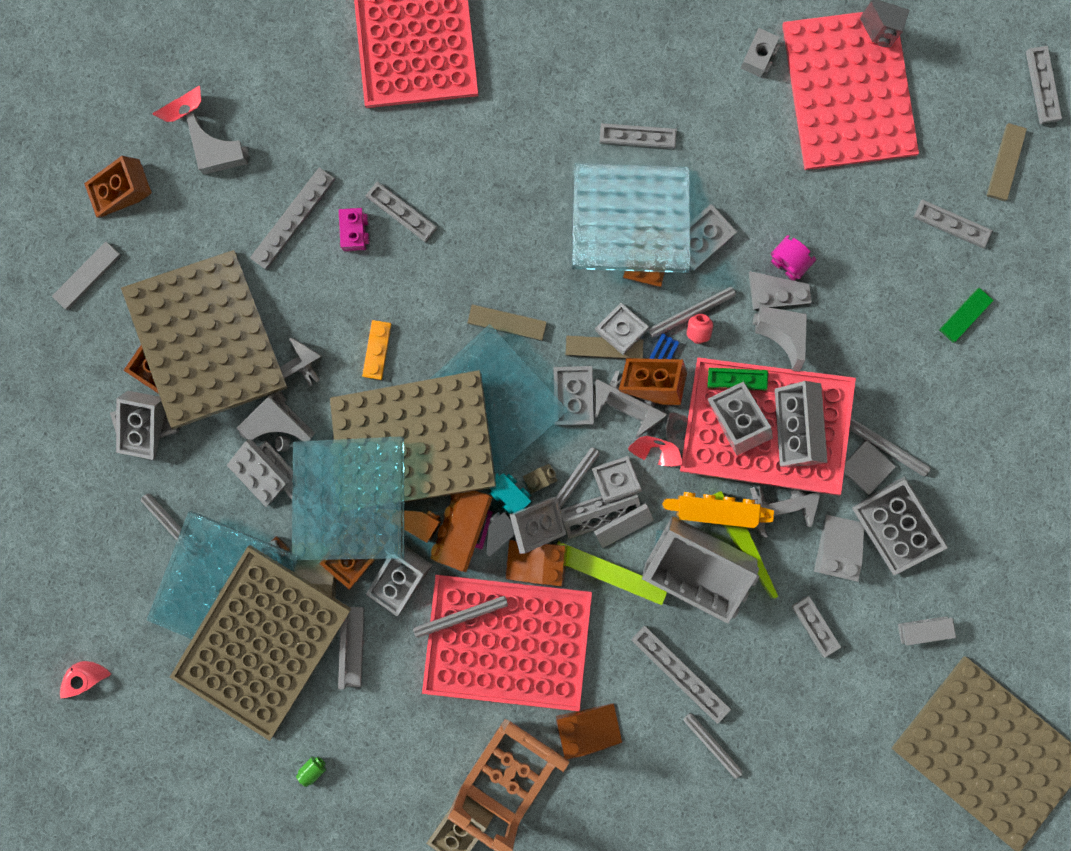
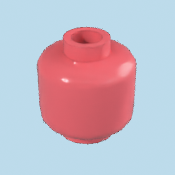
(699, 328)

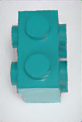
(509, 493)

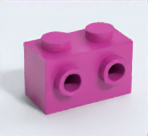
(352, 229)

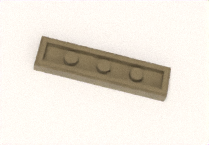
(1006, 162)
(507, 322)
(599, 347)

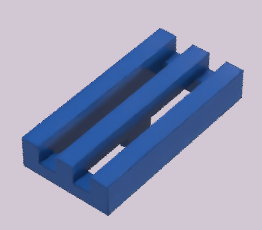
(669, 340)

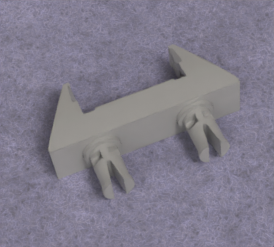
(300, 364)
(639, 410)
(797, 501)

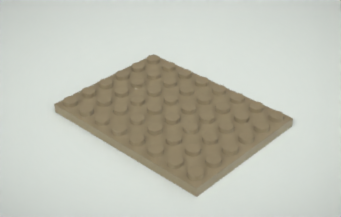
(203, 339)
(441, 428)
(260, 642)
(989, 754)

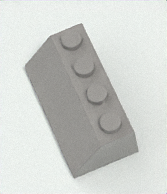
(800, 424)

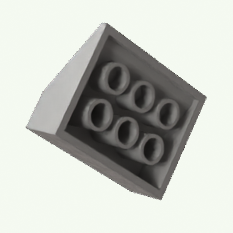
(900, 526)

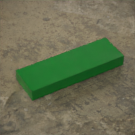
(966, 315)
(726, 378)

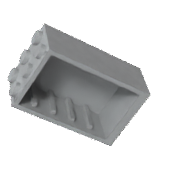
(701, 570)

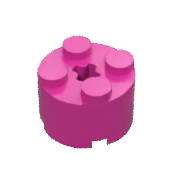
(793, 257)

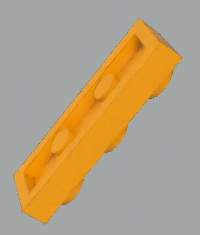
(376, 350)

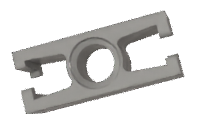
(926, 630)

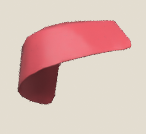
(171, 111)
(670, 453)
(89, 672)

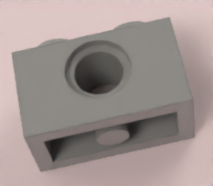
(763, 42)

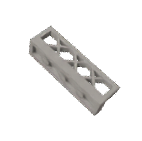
(595, 508)
(351, 649)

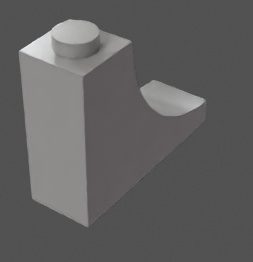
(215, 154)
(786, 329)
(274, 416)

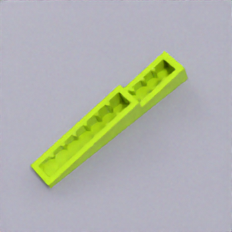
(744, 543)
(613, 574)

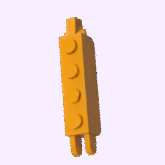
(718, 511)

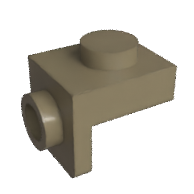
(540, 478)

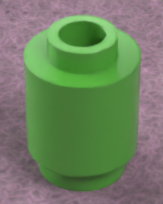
(311, 771)

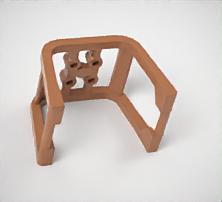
(462, 818)

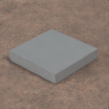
(622, 328)
(867, 467)
(616, 480)

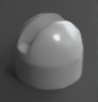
(282, 443)

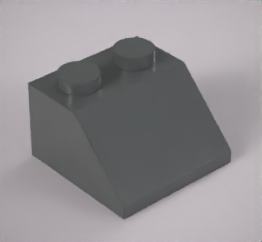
(884, 22)
(499, 532)

